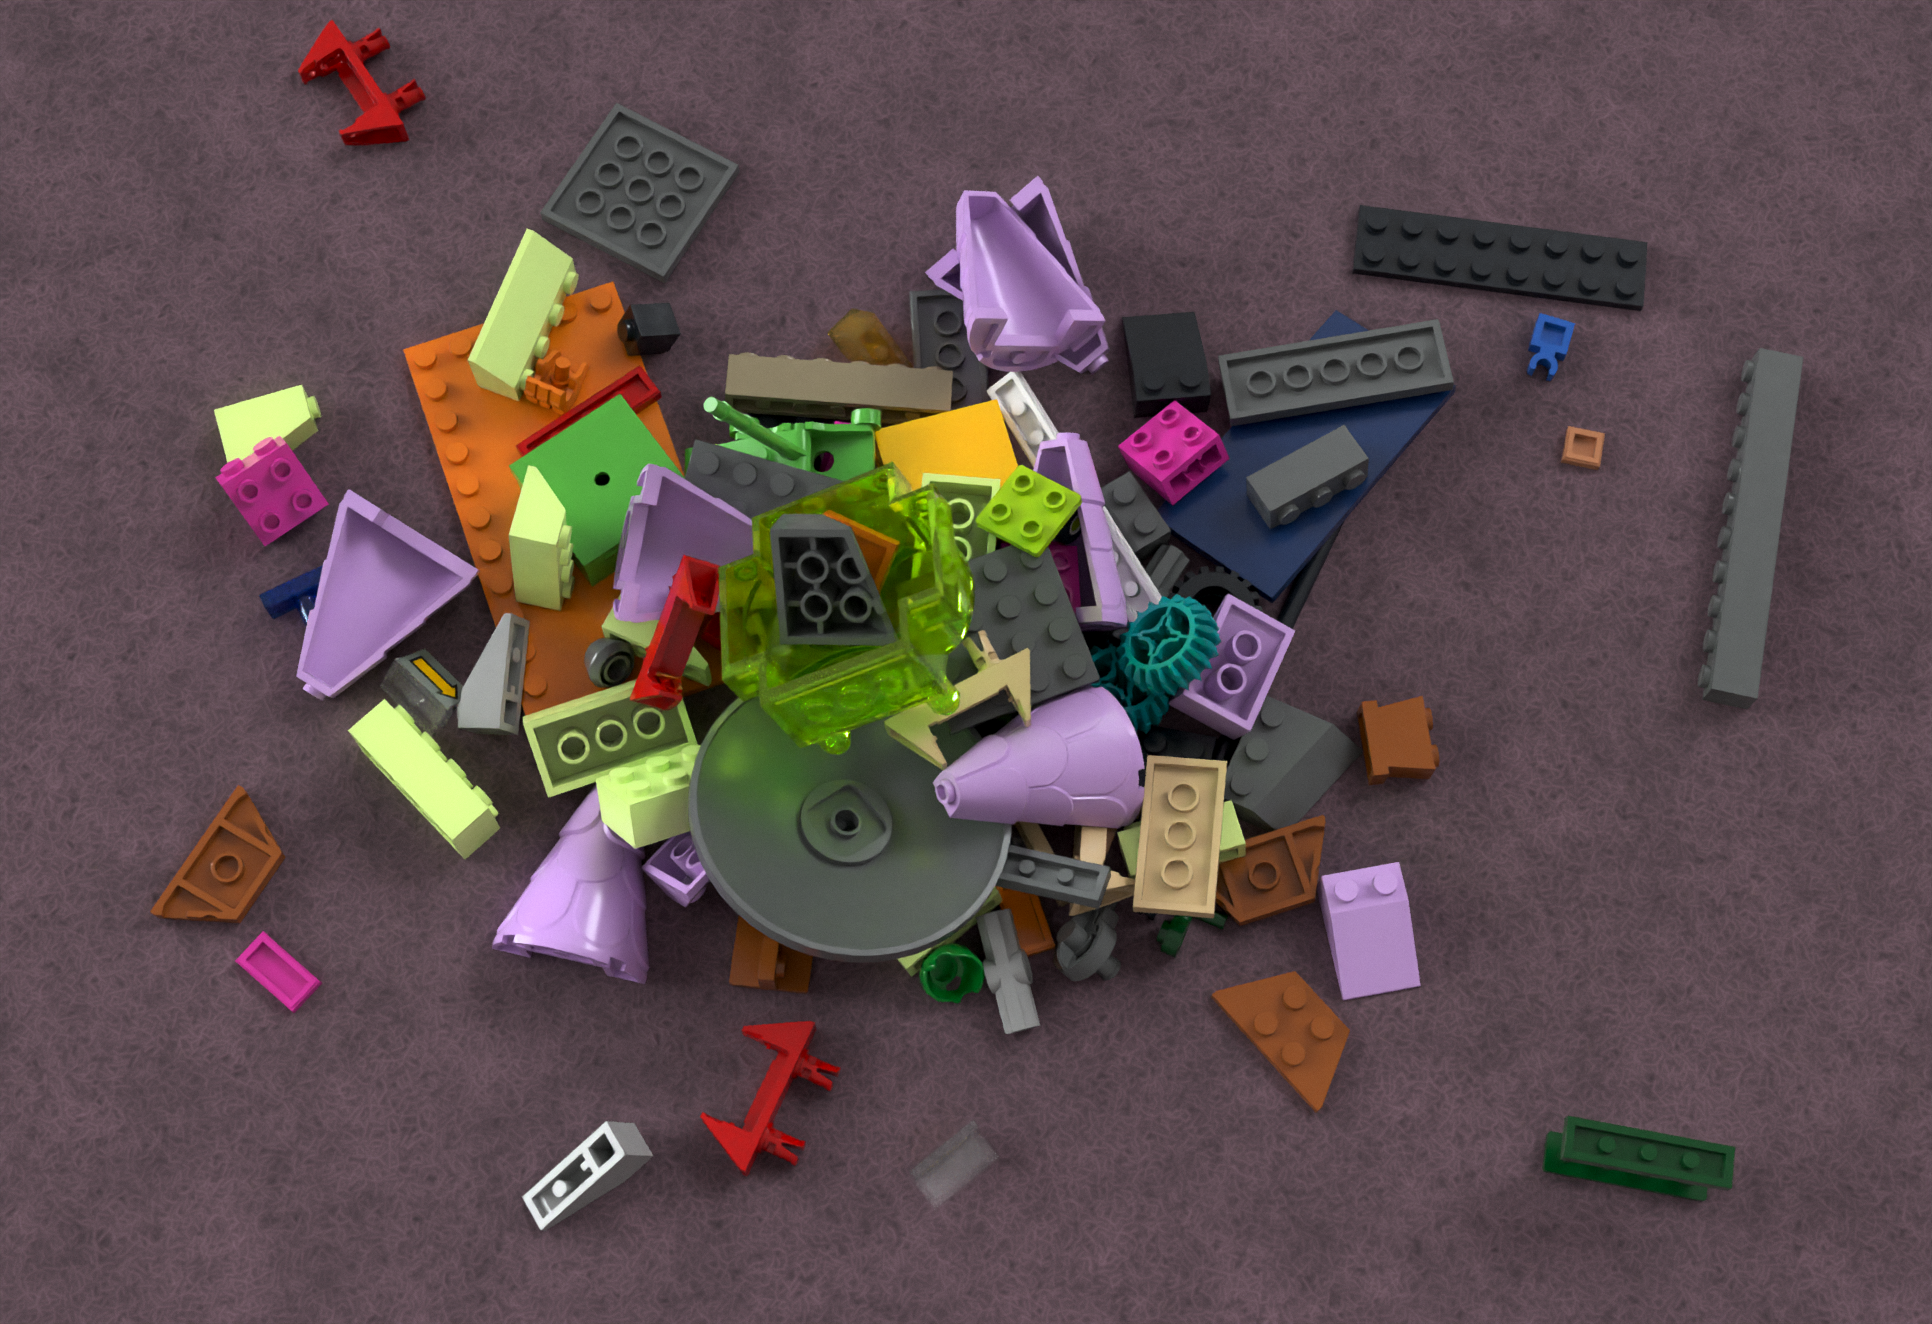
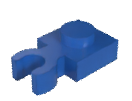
(1550, 342)

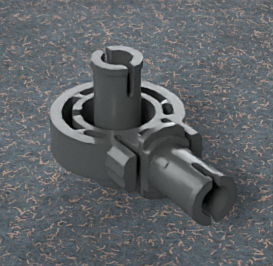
(1087, 945)

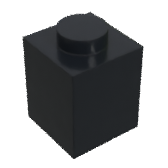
(648, 329)

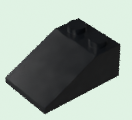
(1166, 363)

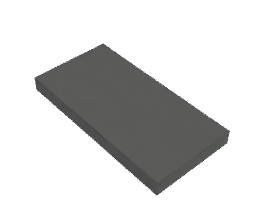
(942, 342)

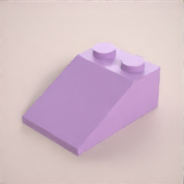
(1241, 674)
(678, 870)
(1369, 930)

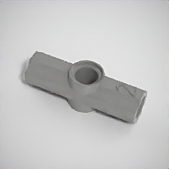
(1008, 971)

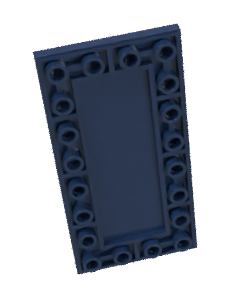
(1226, 526)

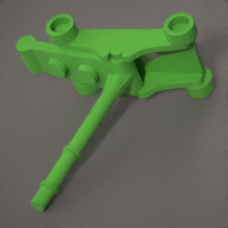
(802, 442)

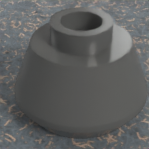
(609, 662)

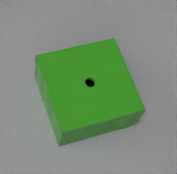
(594, 475)

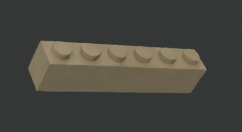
(835, 388)

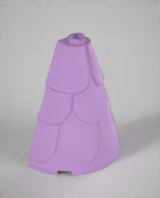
(1038, 211)
(1015, 293)
(660, 527)
(1101, 593)
(372, 595)
(1065, 768)
(584, 900)

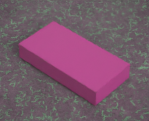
(278, 972)

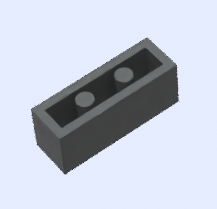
(1307, 477)

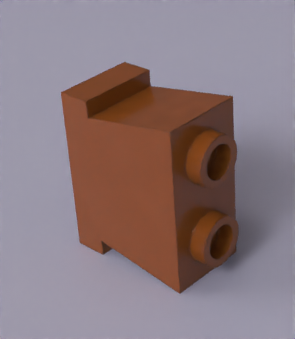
(1397, 740)

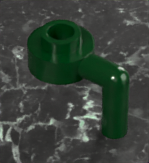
(1173, 933)

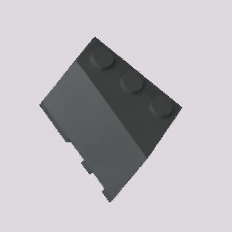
(825, 585)
(1285, 765)

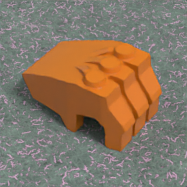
(556, 382)

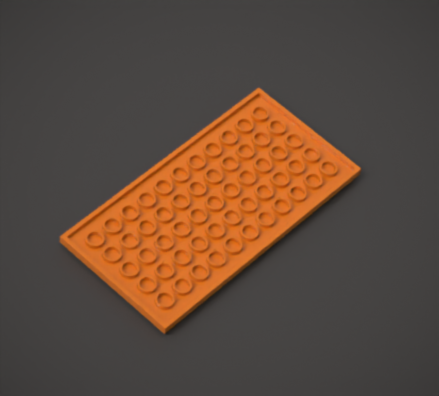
(478, 442)

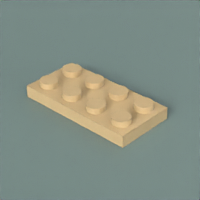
(1180, 836)

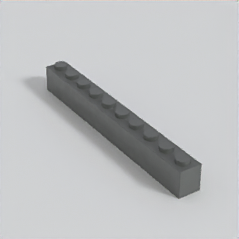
(1751, 530)

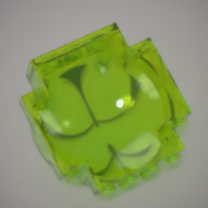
(832, 689)

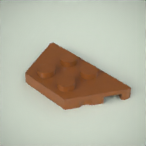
(224, 867)
(1274, 874)
(1290, 1030)

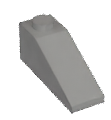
(495, 686)
(588, 1173)

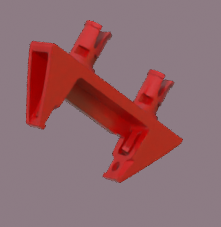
(381, 111)
(690, 598)
(793, 1060)

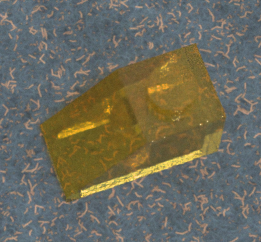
(865, 339)

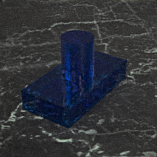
(294, 594)

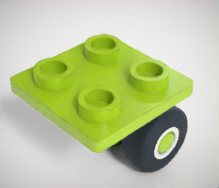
(1032, 512)

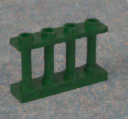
(1638, 1159)

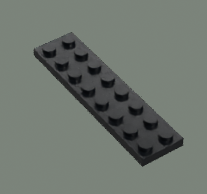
(1500, 258)

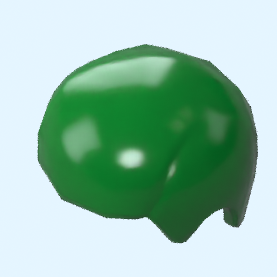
(944, 965)

